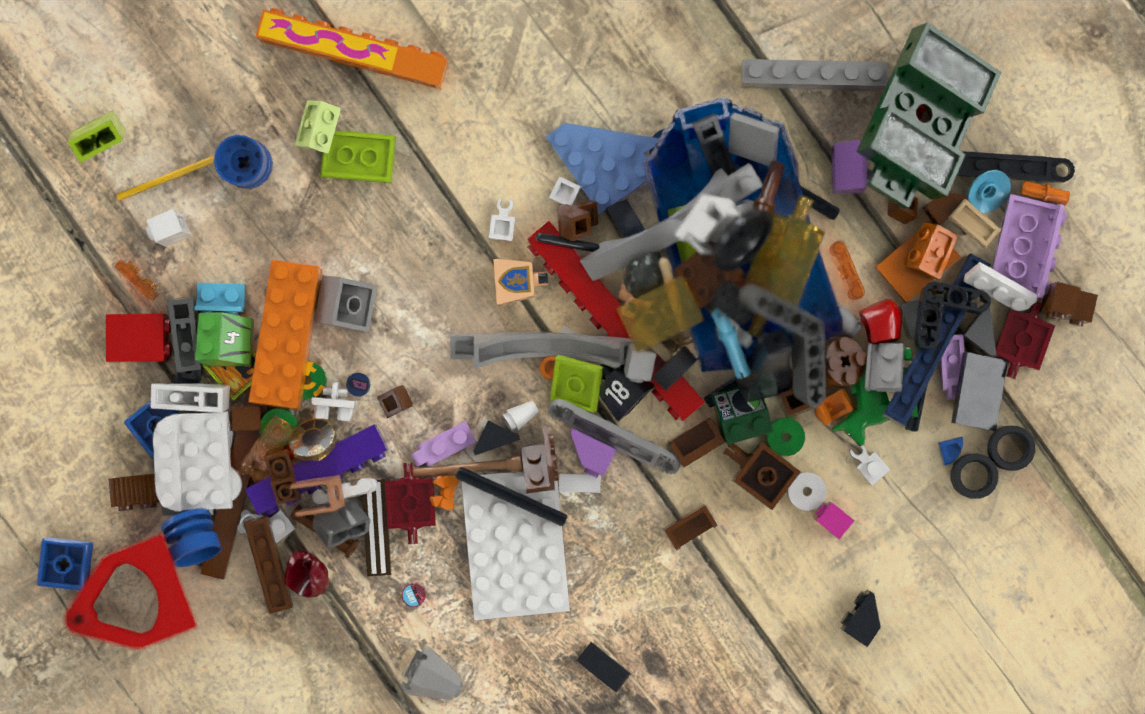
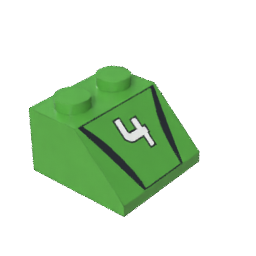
(224, 340)

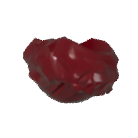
(306, 574)

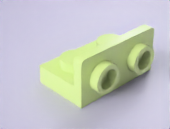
(317, 126)

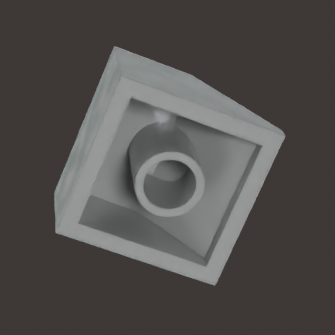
(345, 303)

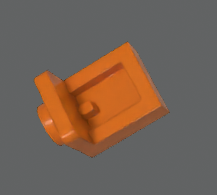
(834, 407)

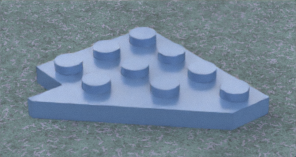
(602, 160)

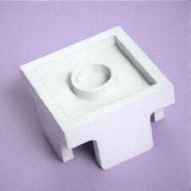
(706, 221)

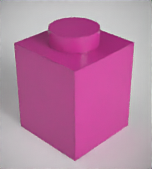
(833, 519)

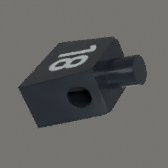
(620, 393)

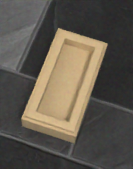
(974, 223)

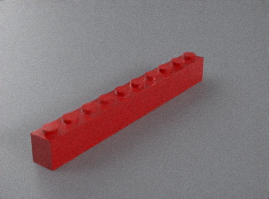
(603, 308)

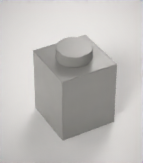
(639, 365)

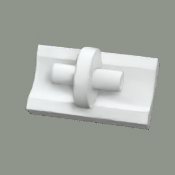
(322, 405)

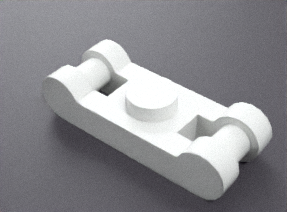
(363, 486)

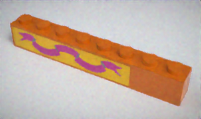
(352, 49)

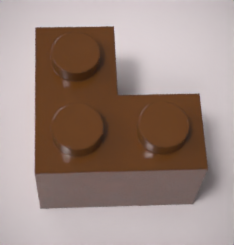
(1069, 303)

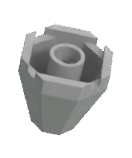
(431, 676)

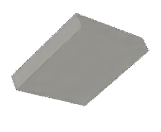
(753, 139)

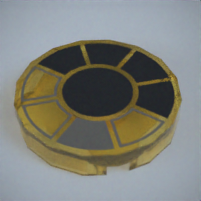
(313, 439)

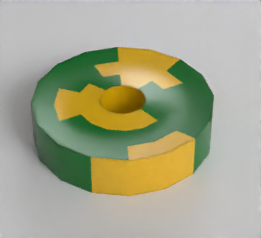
(318, 383)

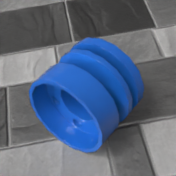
(230, 158)
(191, 537)

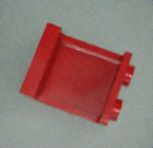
(137, 338)

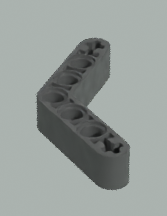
(807, 341)

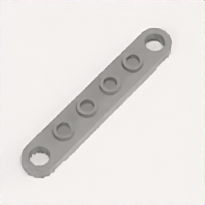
(614, 436)

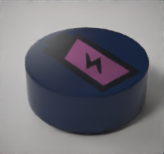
(358, 384)

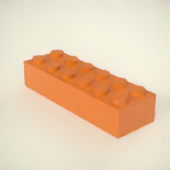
(285, 335)

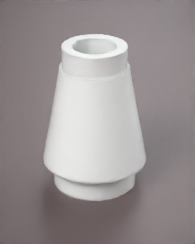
(519, 415)

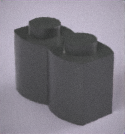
(341, 524)

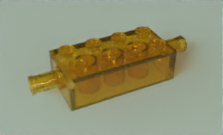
(785, 259)

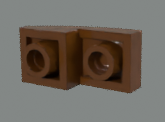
(282, 476)

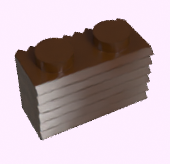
(133, 491)

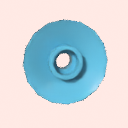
(989, 191)

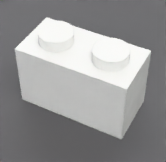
(168, 228)

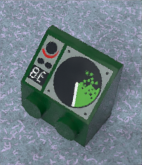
(738, 419)

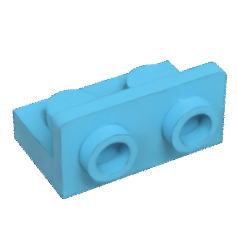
(221, 298)

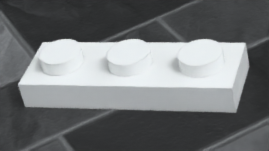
(1000, 287)

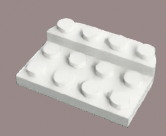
(193, 461)

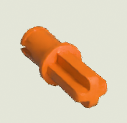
(1045, 192)

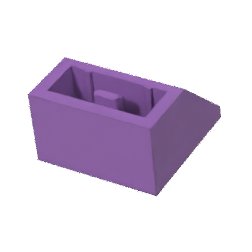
(848, 168)

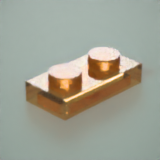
(146, 285)

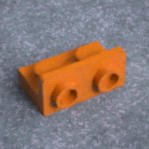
(931, 250)

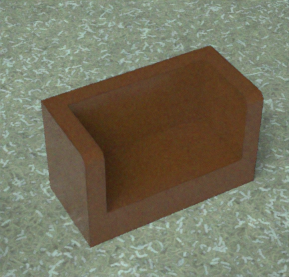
(696, 442)
(690, 526)

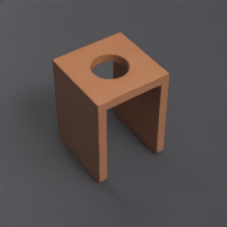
(333, 483)

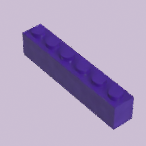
(345, 456)

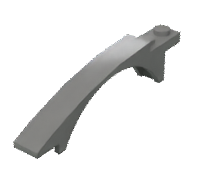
(619, 253)
(513, 345)

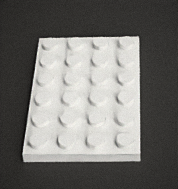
(514, 553)

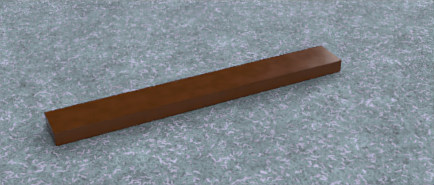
(228, 519)

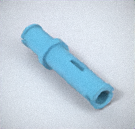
(727, 334)

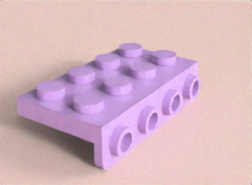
(1029, 242)

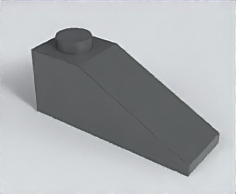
(184, 333)

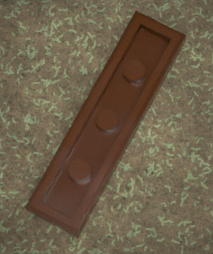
(268, 564)

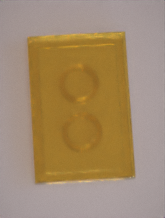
(660, 314)

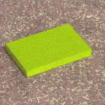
(359, 157)

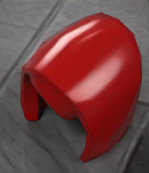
(882, 322)

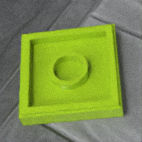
(576, 382)

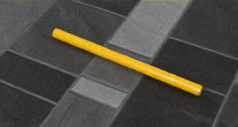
(170, 176)

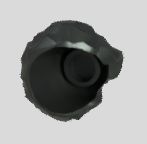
(644, 275)

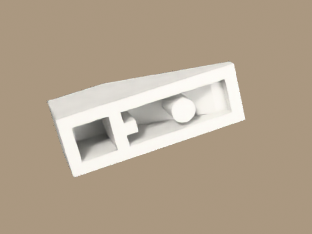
(191, 397)

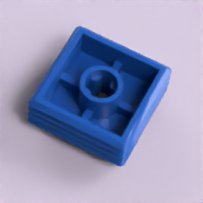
(142, 425)
(52, 573)

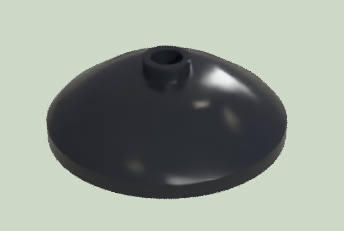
(742, 239)

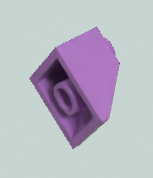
(592, 453)

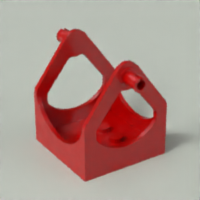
(173, 607)

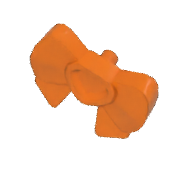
(447, 492)

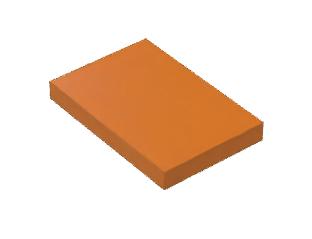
(905, 280)

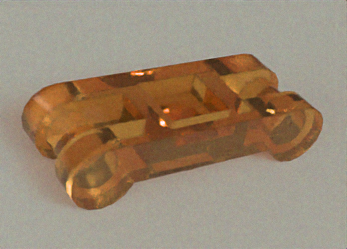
(847, 270)

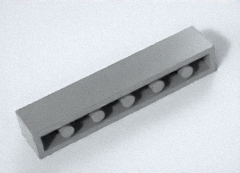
(813, 75)

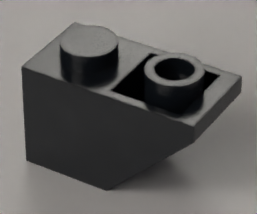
(864, 620)

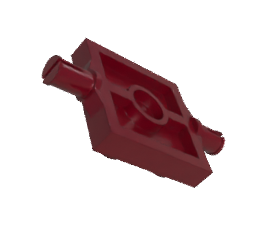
(1024, 340)
(410, 503)

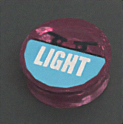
(413, 594)

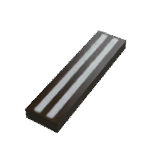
(377, 538)

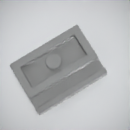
(885, 367)

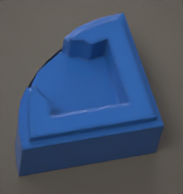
(950, 449)

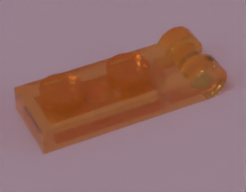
(270, 441)

